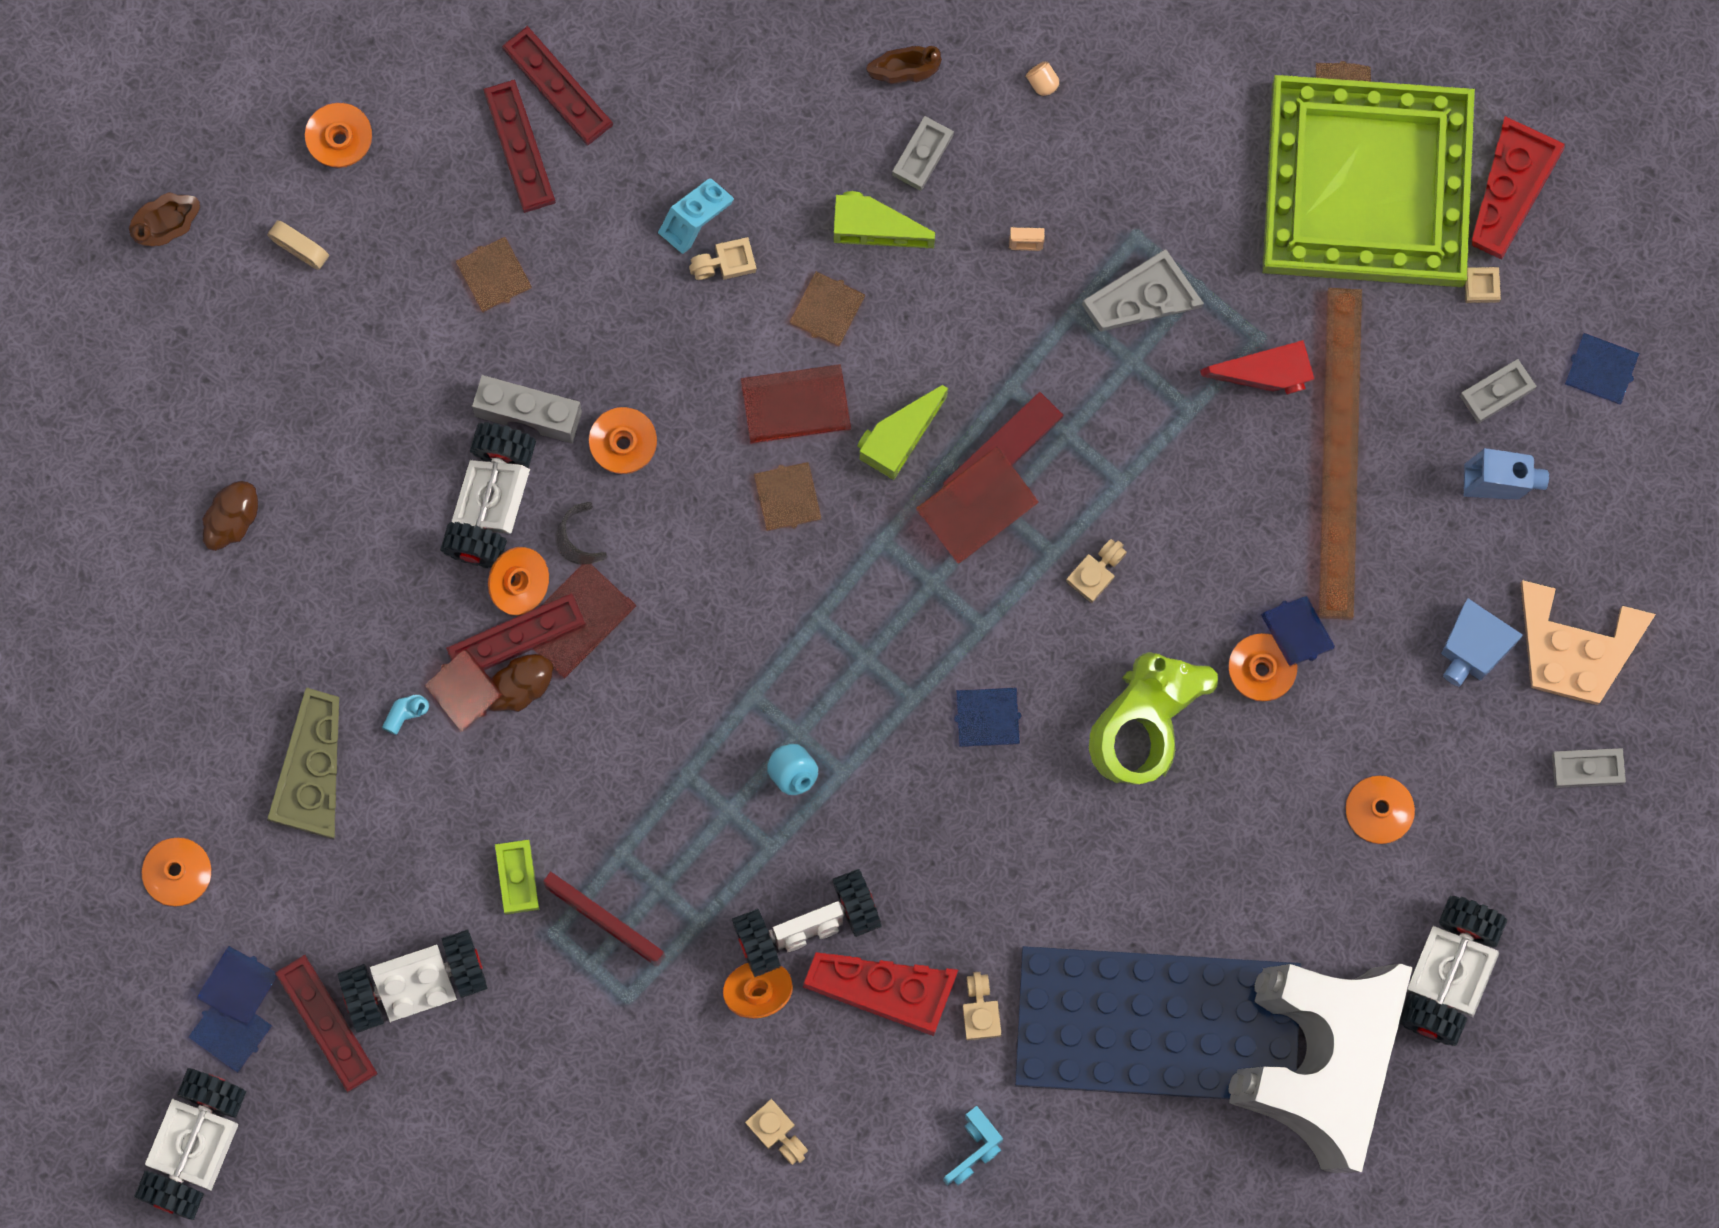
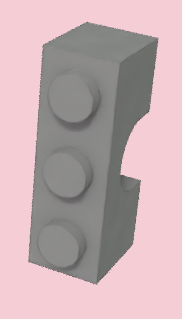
(510, 402)

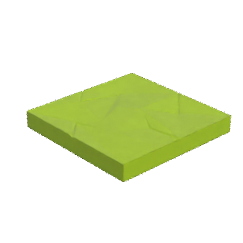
(1369, 181)

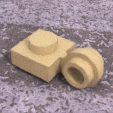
(733, 258)
(1092, 576)
(982, 1017)
(771, 1126)

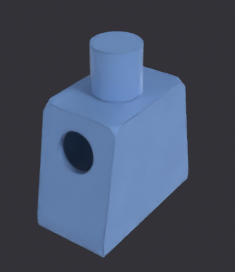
(1502, 475)
(1476, 643)

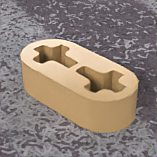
(298, 244)

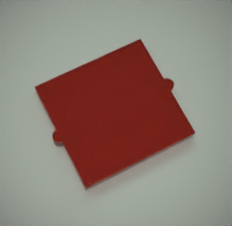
(464, 690)

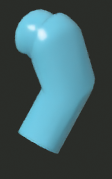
(404, 709)

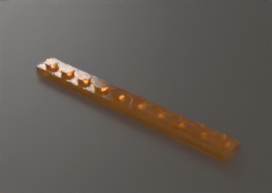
(1340, 454)

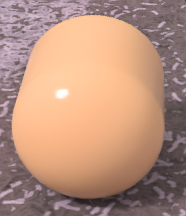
(1043, 79)

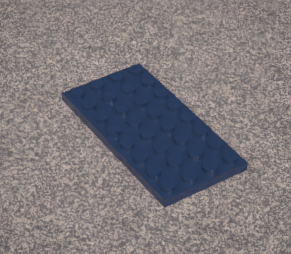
(1144, 1023)

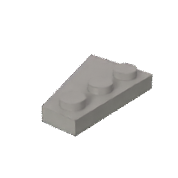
(1143, 294)

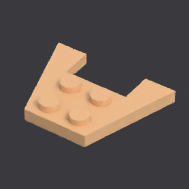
(1572, 659)

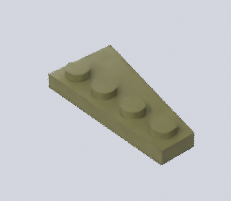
(308, 777)

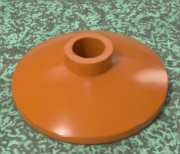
(335, 120)
(620, 424)
(529, 583)
(1260, 650)
(1376, 826)
(185, 886)
(744, 990)

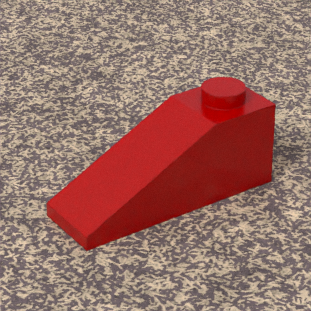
(1270, 370)

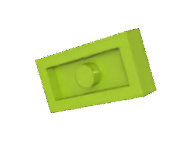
(517, 877)

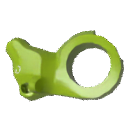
(1155, 694)

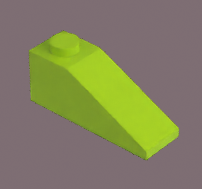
(870, 222)
(898, 434)

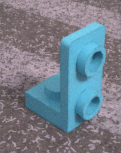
(693, 212)
(978, 1128)

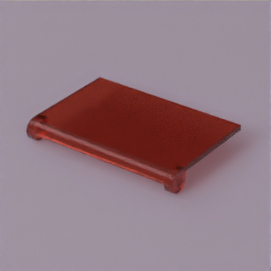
(795, 403)
(977, 505)
(602, 610)

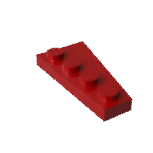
(1516, 178)
(893, 991)

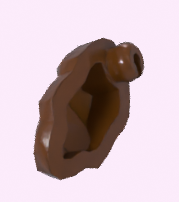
(906, 65)
(163, 219)
(230, 515)
(522, 682)

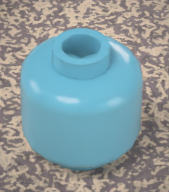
(792, 769)

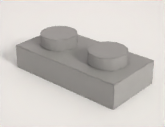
(922, 153)
(1498, 391)
(1588, 768)

